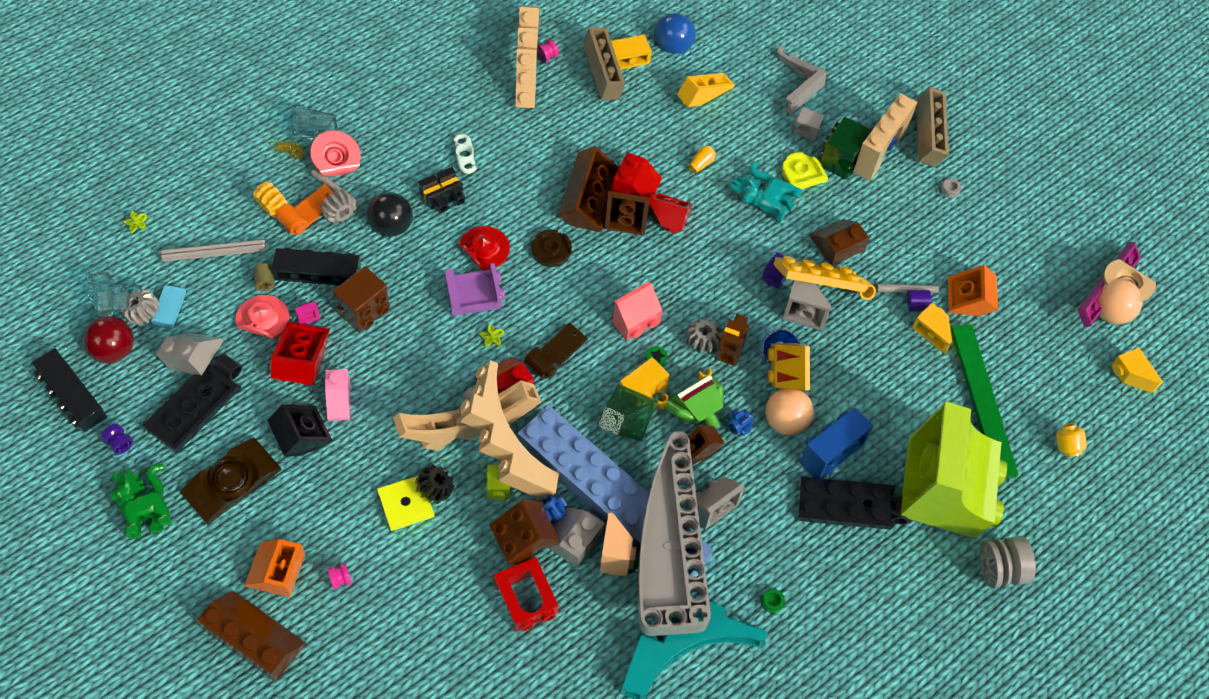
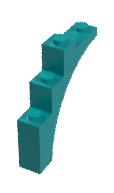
(654, 656)

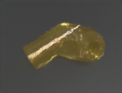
(292, 148)

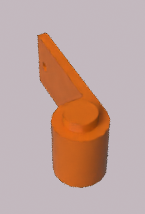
(305, 213)

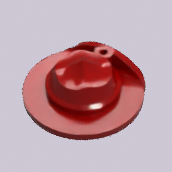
(485, 246)

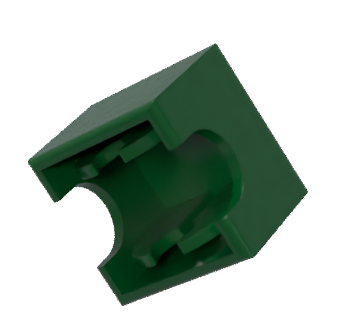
(843, 147)

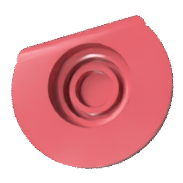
(335, 153)
(263, 316)

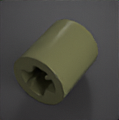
(263, 277)

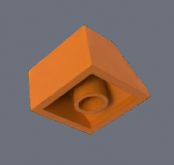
(973, 292)

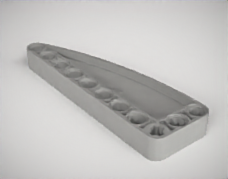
(663, 562)

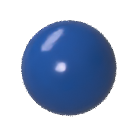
(675, 33)

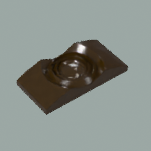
(230, 480)

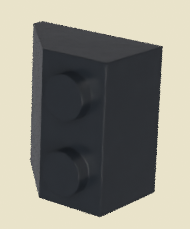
(298, 429)

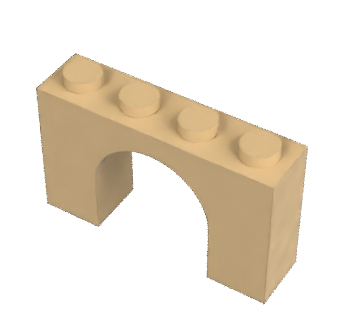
(893, 123)

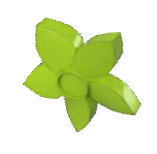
(136, 221)
(492, 336)

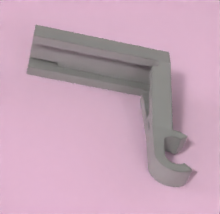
(814, 77)

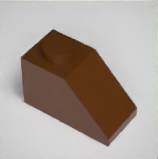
(703, 443)

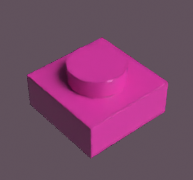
(307, 313)

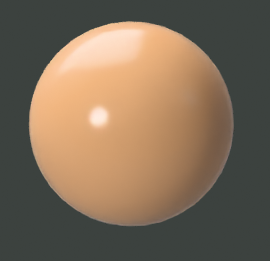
(1119, 302)
(789, 411)

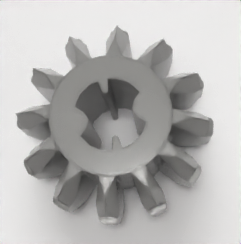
(338, 206)
(141, 307)
(704, 335)

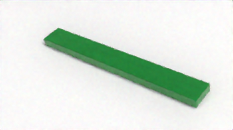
(981, 392)

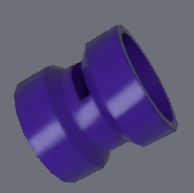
(117, 439)

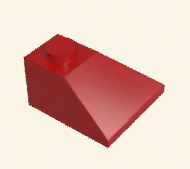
(670, 211)

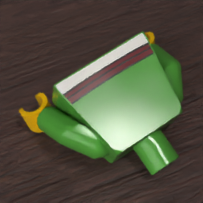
(697, 401)

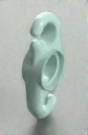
(466, 146)

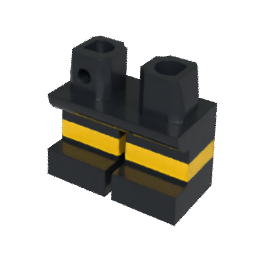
(441, 190)

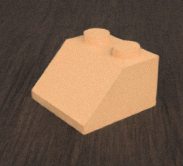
(617, 549)

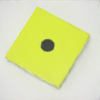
(404, 504)

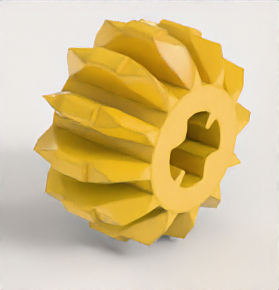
(269, 198)

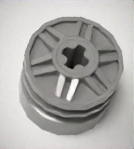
(1007, 562)

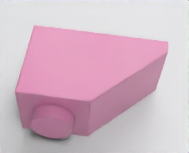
(337, 394)

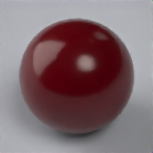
(108, 339)

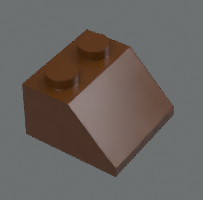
(840, 240)

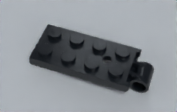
(188, 409)
(842, 503)

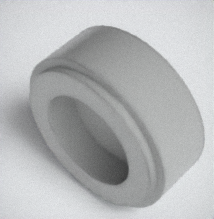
(950, 188)

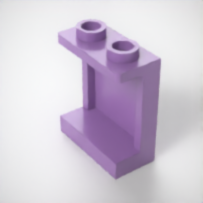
(474, 291)

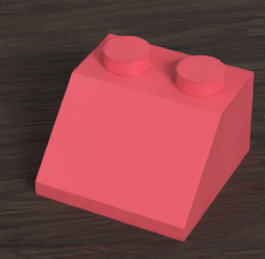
(637, 311)

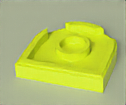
(803, 170)

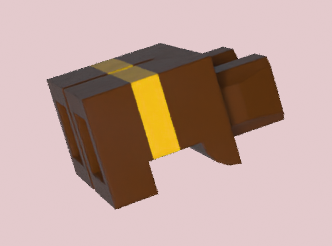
(733, 340)

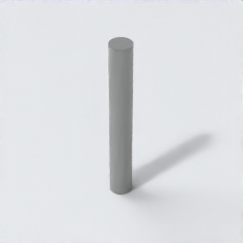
(325, 180)
(899, 288)

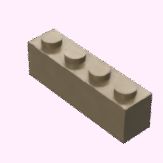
(604, 63)
(932, 127)

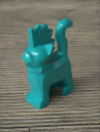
(771, 196)

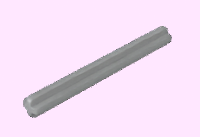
(213, 250)

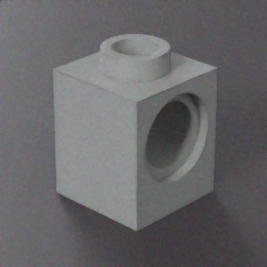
(808, 123)

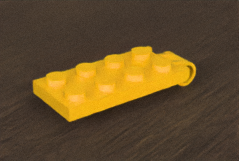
(825, 275)

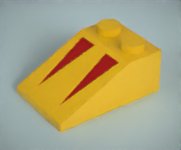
(789, 366)

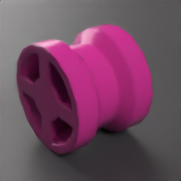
(547, 50)
(339, 575)

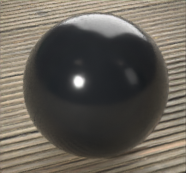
(389, 214)

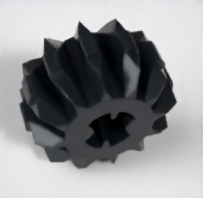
(434, 484)

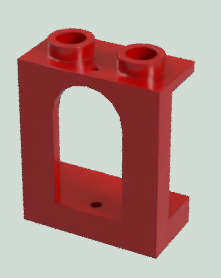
(522, 619)

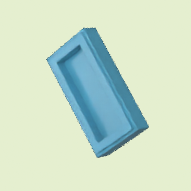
(169, 307)

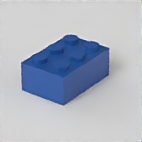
(835, 443)

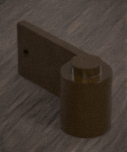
(555, 352)

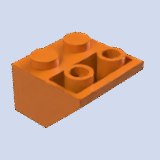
(276, 567)

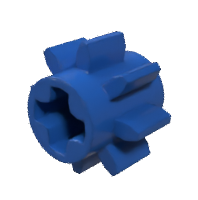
(739, 422)
(554, 507)

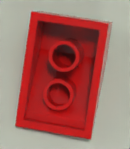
(299, 353)

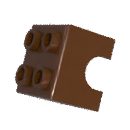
(362, 299)
(523, 531)

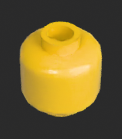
(1071, 440)

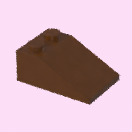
(627, 213)

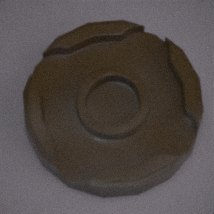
(551, 248)

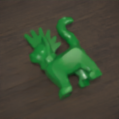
(143, 507)

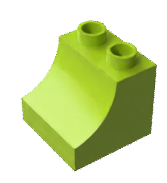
(953, 474)

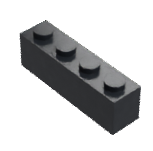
(314, 266)
(69, 390)

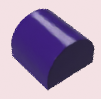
(918, 300)

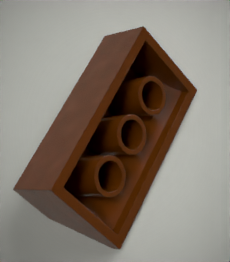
(587, 190)
(251, 634)

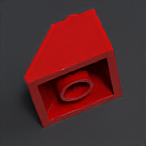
(636, 177)
(510, 372)

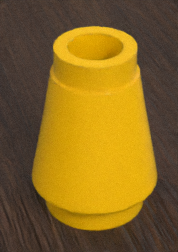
(703, 157)

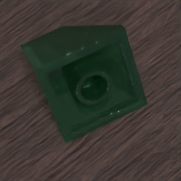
(628, 413)

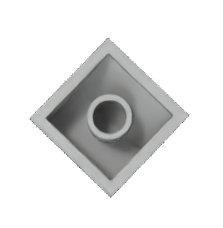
(807, 306)
(189, 352)
(718, 500)
(577, 535)

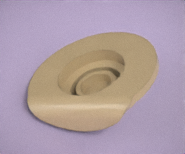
(1122, 270)

